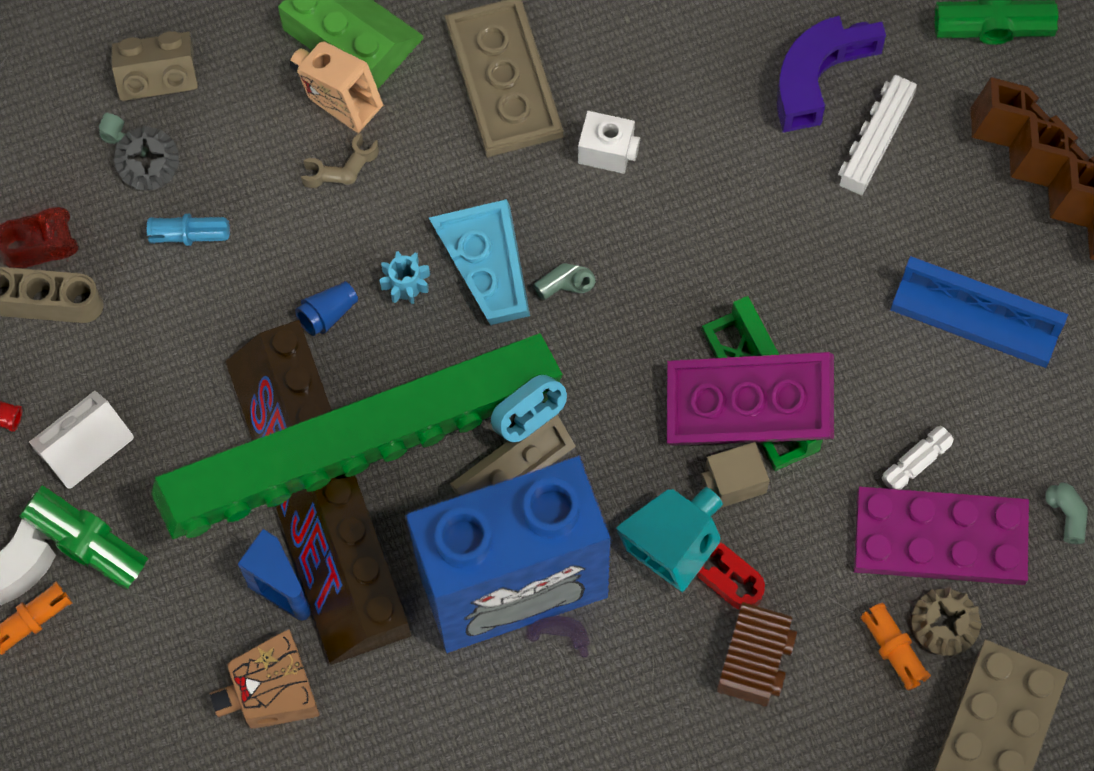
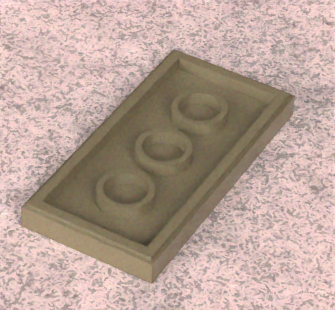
(504, 77)

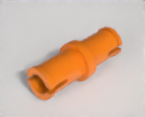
(32, 616)
(895, 646)

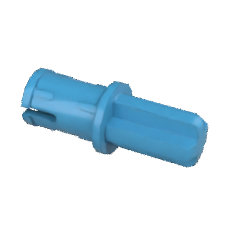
(187, 229)

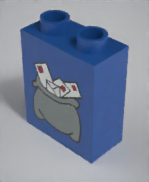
(512, 553)

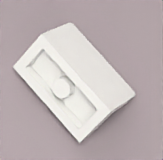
(82, 439)

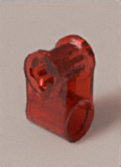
(39, 238)

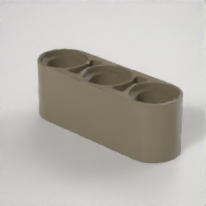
(58, 304)

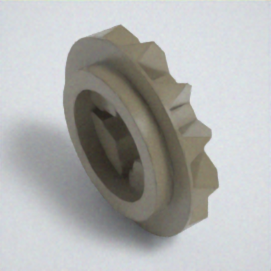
(940, 639)

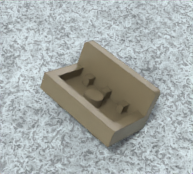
(154, 65)

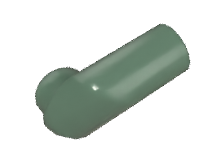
(567, 278)
(1074, 509)

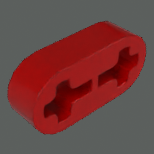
(735, 568)

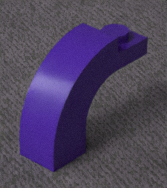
(816, 50)

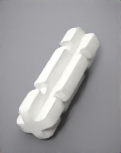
(917, 458)

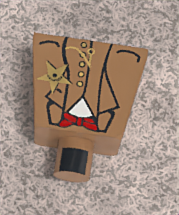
(268, 685)

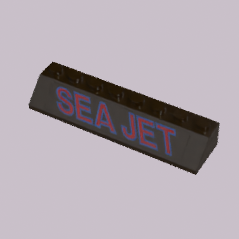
(325, 528)

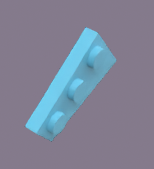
(488, 258)

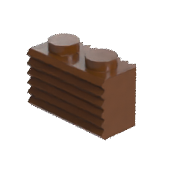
(755, 655)

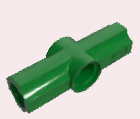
(995, 20)
(83, 537)

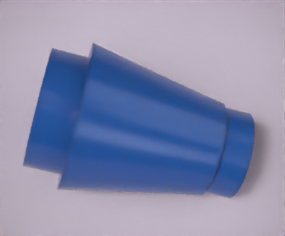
(325, 308)

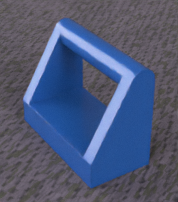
(272, 577)

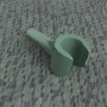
(111, 129)

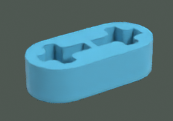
(528, 408)

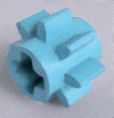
(400, 268)

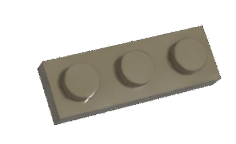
(517, 458)

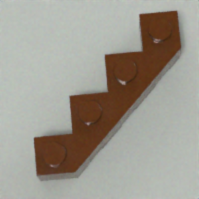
(1039, 150)

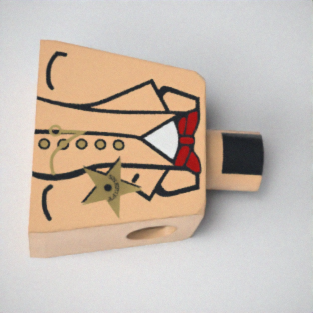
(338, 84)

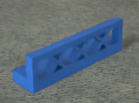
(978, 312)

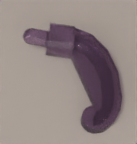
(562, 627)

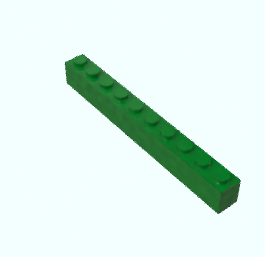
(346, 439)

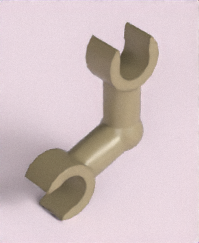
(345, 175)

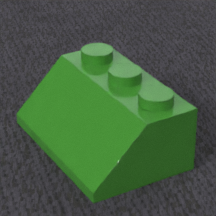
(355, 27)

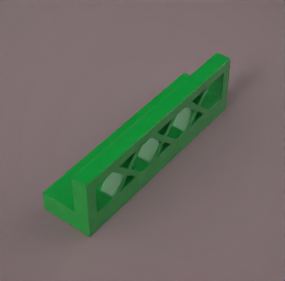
(758, 343)

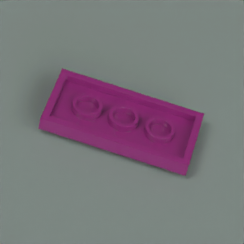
(750, 399)
(942, 535)

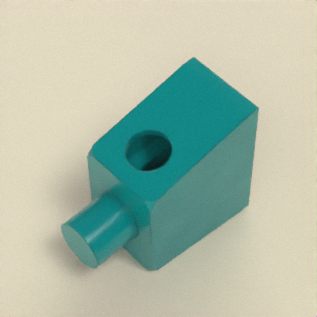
(673, 535)

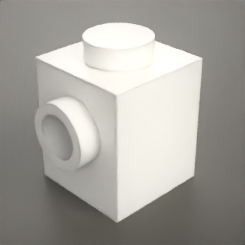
(607, 142)

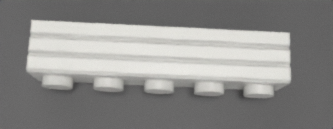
(877, 134)

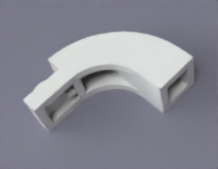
(23, 562)

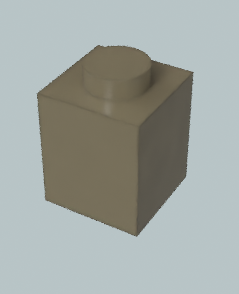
(736, 474)

